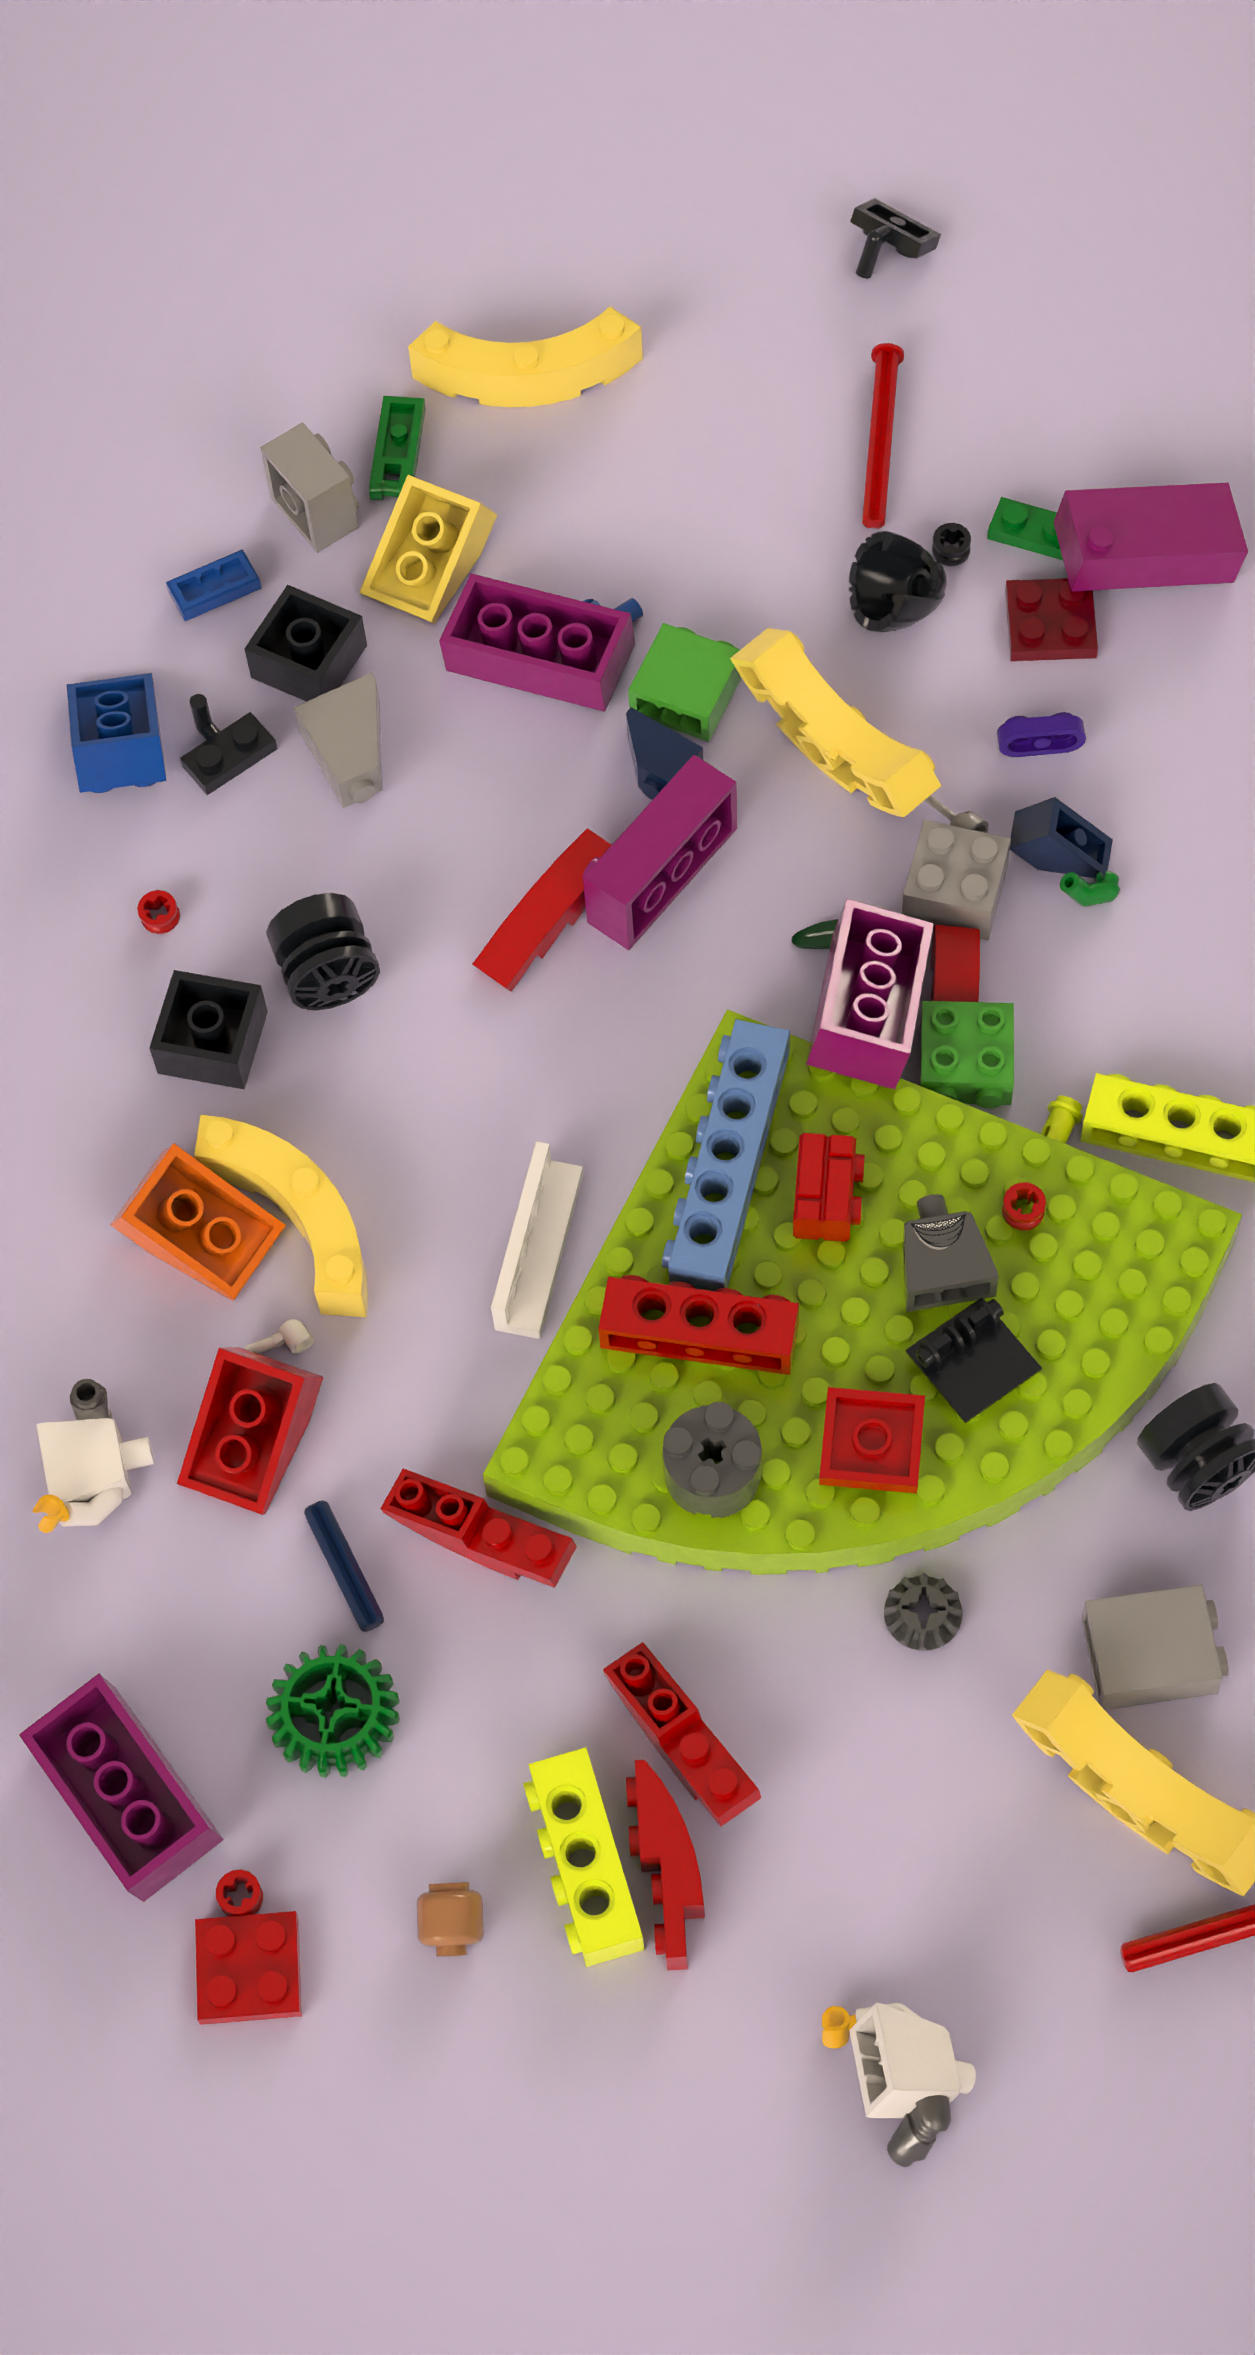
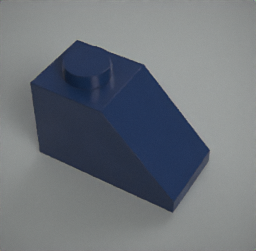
(656, 752)
(1059, 840)

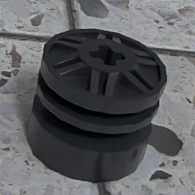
(322, 951)
(1201, 1445)

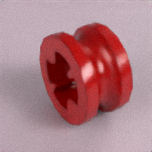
(155, 900)
(1031, 1194)
(230, 1883)

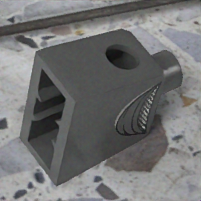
(945, 1258)

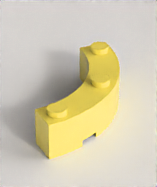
(527, 371)
(830, 730)
(305, 1195)
(1138, 1782)

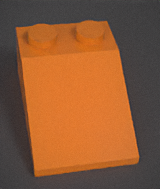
(198, 1223)

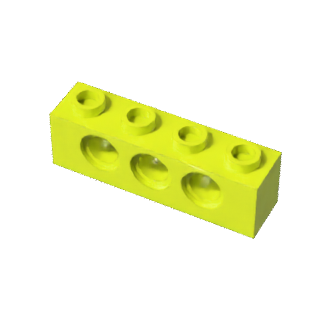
(1157, 1138)
(617, 1929)

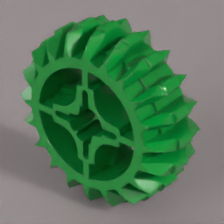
(295, 1702)

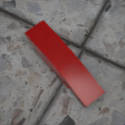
(541, 914)

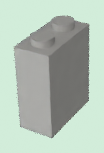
(1153, 1647)

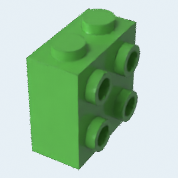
(685, 681)
(968, 1051)

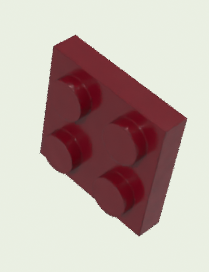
(1049, 620)

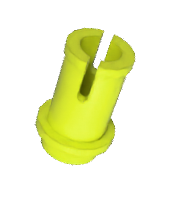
(1062, 1117)

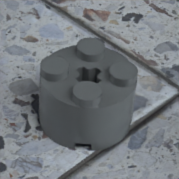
(694, 1478)

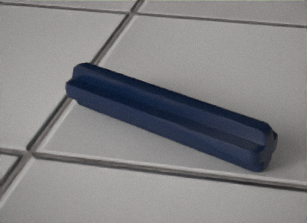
(344, 1566)

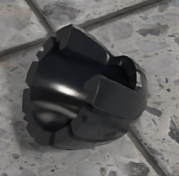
(894, 583)

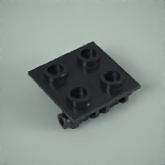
(974, 1359)

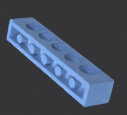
(751, 1049)

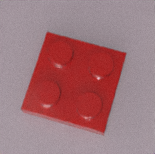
(872, 1440)
(248, 1967)

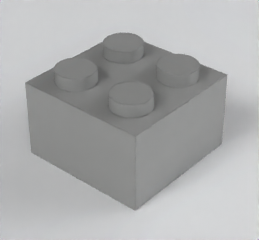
(310, 486)
(956, 877)

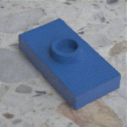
(213, 585)

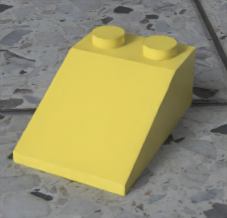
(427, 549)

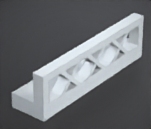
(536, 1244)

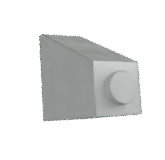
(346, 738)

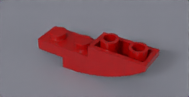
(476, 1531)
(681, 1735)
(666, 1847)

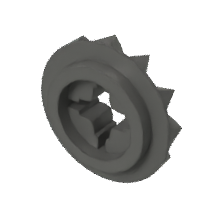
(906, 1625)

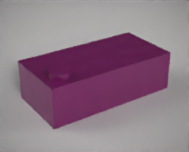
(1150, 536)
(537, 642)
(660, 852)
(870, 994)
(121, 1788)

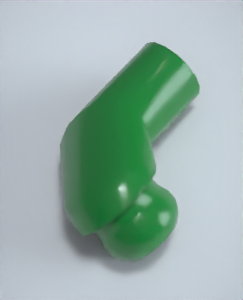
(1085, 894)

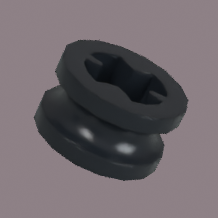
(951, 533)

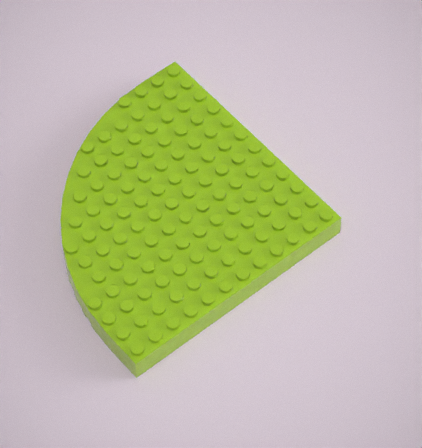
(1090, 1292)

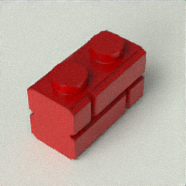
(825, 1187)

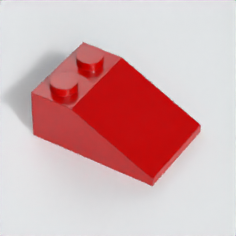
(248, 1428)

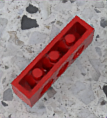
(717, 1343)

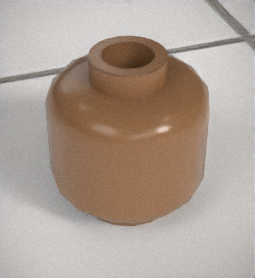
(450, 1918)

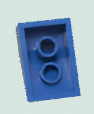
(115, 733)

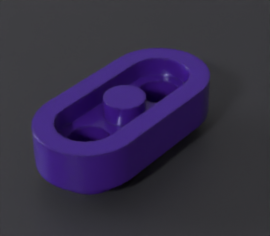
(1041, 735)

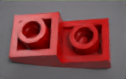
(955, 964)

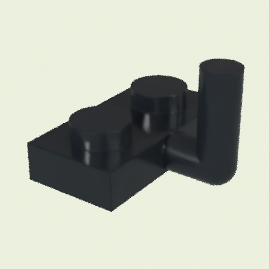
(888, 225)
(225, 751)

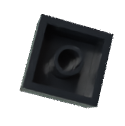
(305, 645)
(208, 1029)

